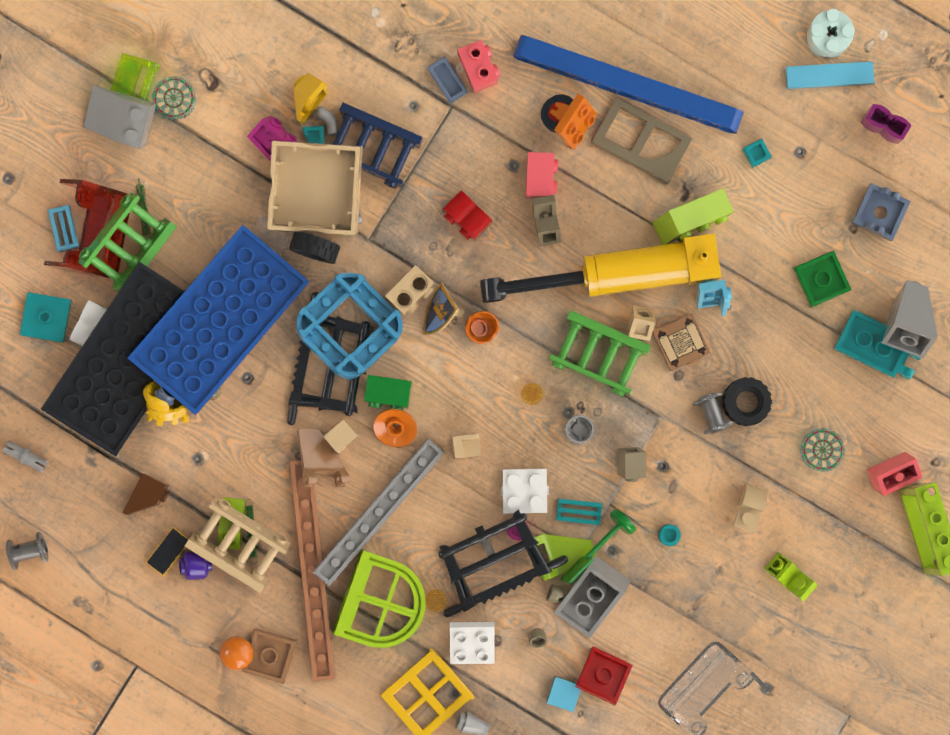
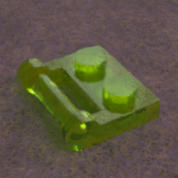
(128, 75)

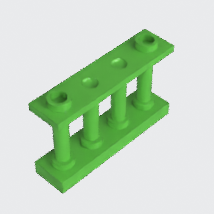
(148, 246)
(616, 341)

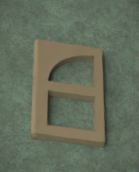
(660, 168)

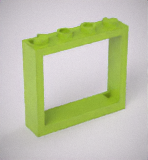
(928, 526)

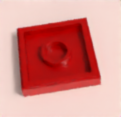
(603, 676)

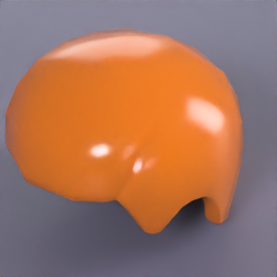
(481, 327)
(236, 653)

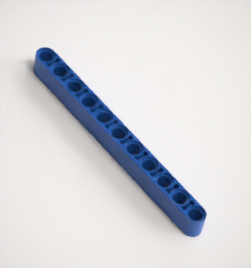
(628, 84)

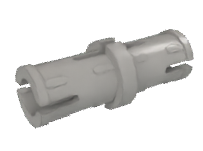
(25, 456)

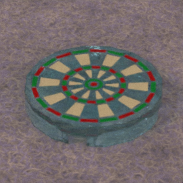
(174, 98)
(822, 450)

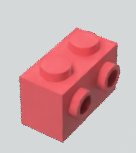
(478, 66)
(540, 175)
(894, 473)

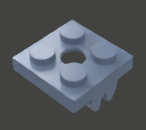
(893, 203)

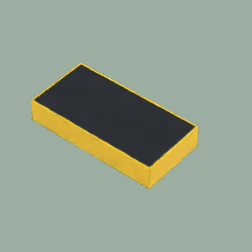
(168, 551)

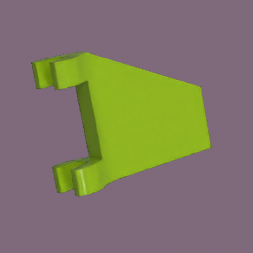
(558, 546)

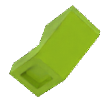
(225, 524)
(790, 577)

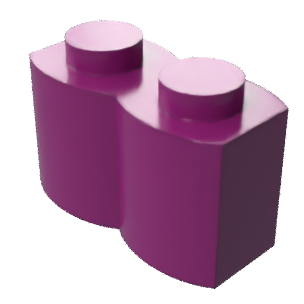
(891, 127)

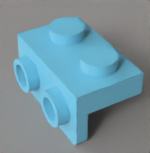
(714, 293)

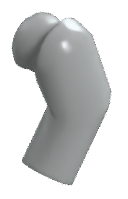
(328, 117)

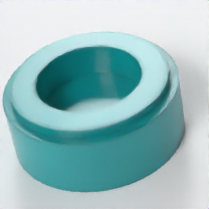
(669, 535)

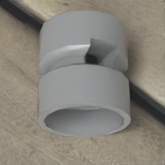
(579, 429)

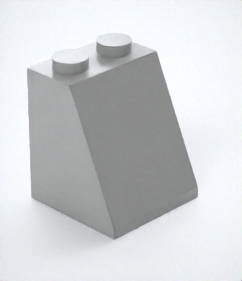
(911, 321)

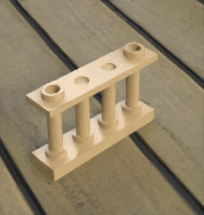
(237, 565)

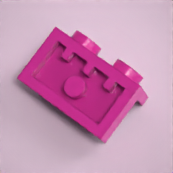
(266, 131)

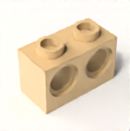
(405, 286)

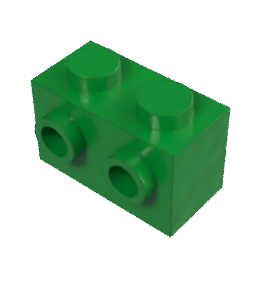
(387, 392)

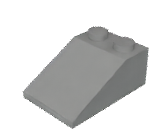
(119, 116)
(592, 596)

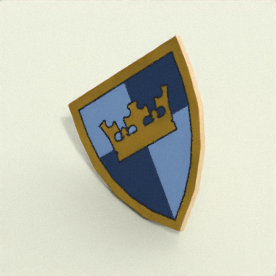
(440, 311)

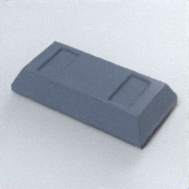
(447, 80)

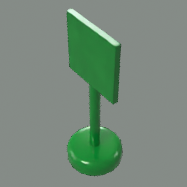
(622, 522)

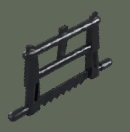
(324, 402)
(458, 575)

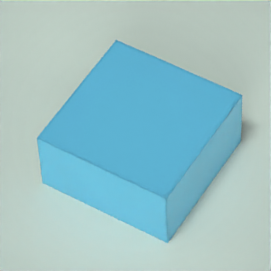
(563, 694)

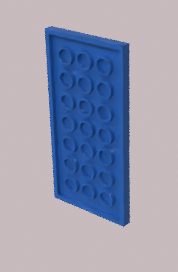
(218, 320)

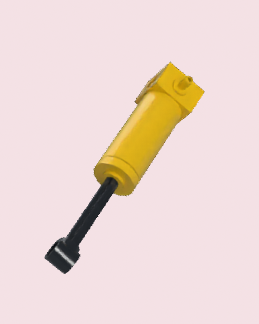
(625, 270)

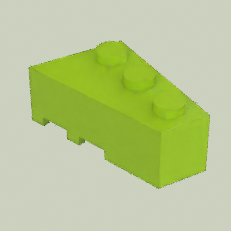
(693, 216)

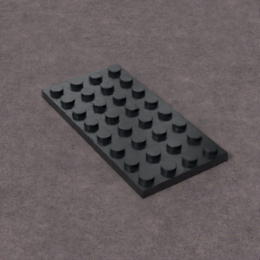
(101, 387)

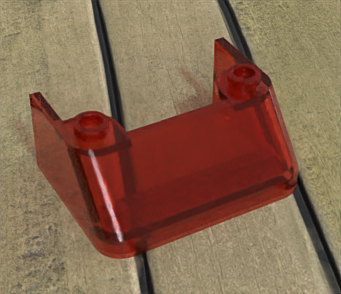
(101, 206)

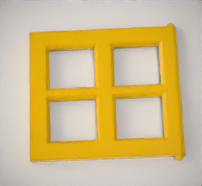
(427, 694)

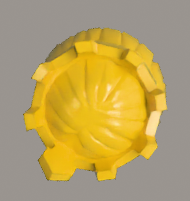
(160, 410)

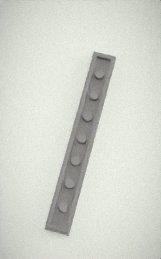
(378, 512)

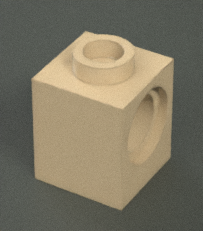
(641, 323)

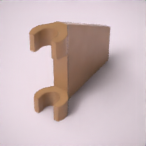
(319, 458)

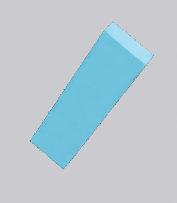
(829, 75)

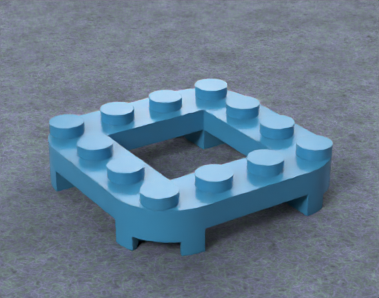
(371, 302)

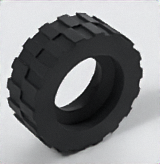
(314, 247)
(762, 394)

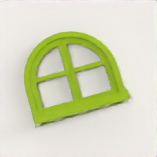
(354, 594)

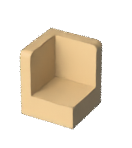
(340, 436)
(466, 446)

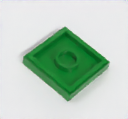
(822, 279)

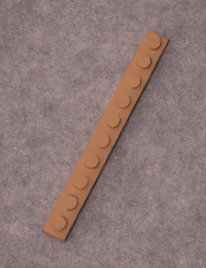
(313, 587)

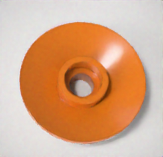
(393, 434)

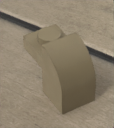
(546, 220)

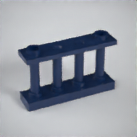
(389, 133)

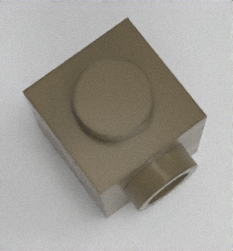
(631, 463)

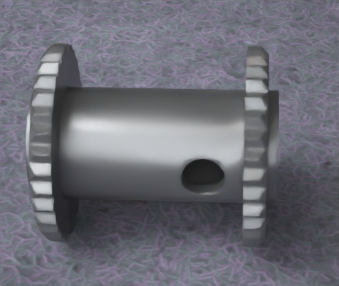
(712, 413)
(27, 551)

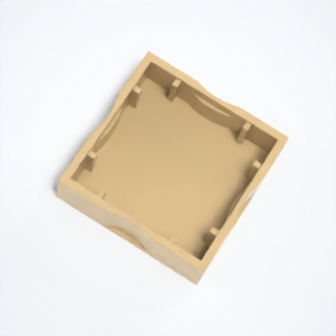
(315, 187)

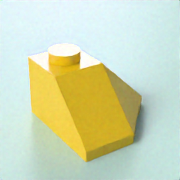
(308, 95)

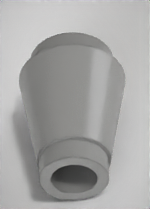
(471, 724)

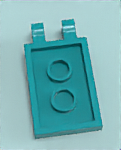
(863, 343)

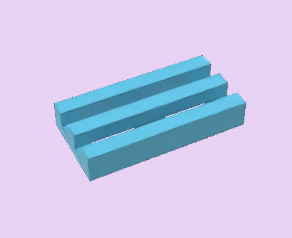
(67, 246)

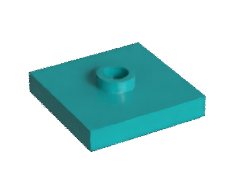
(45, 317)

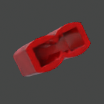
(467, 216)

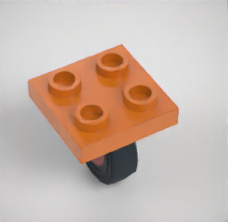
(568, 117)

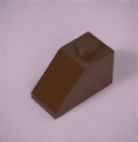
(147, 494)

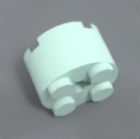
(836, 44)

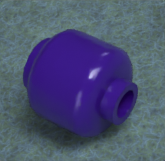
(194, 566)

